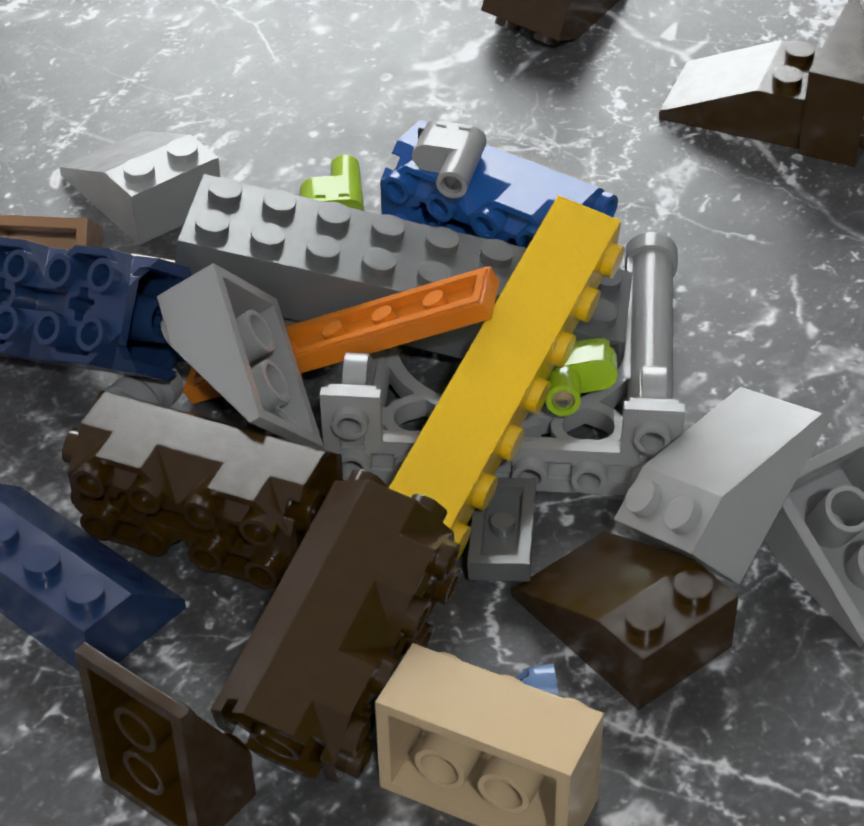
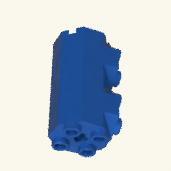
(501, 203)

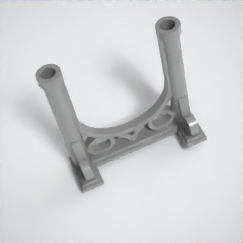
(370, 435)

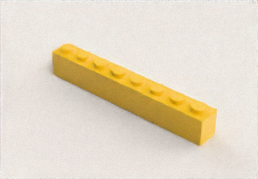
(510, 363)

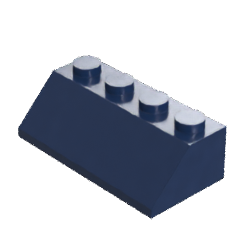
(72, 586)

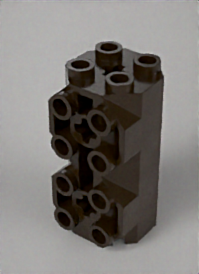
(172, 475)
(340, 628)

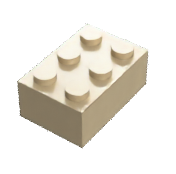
(486, 744)

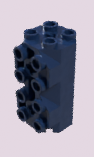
(86, 308)

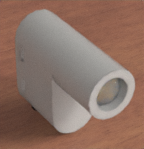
(450, 151)

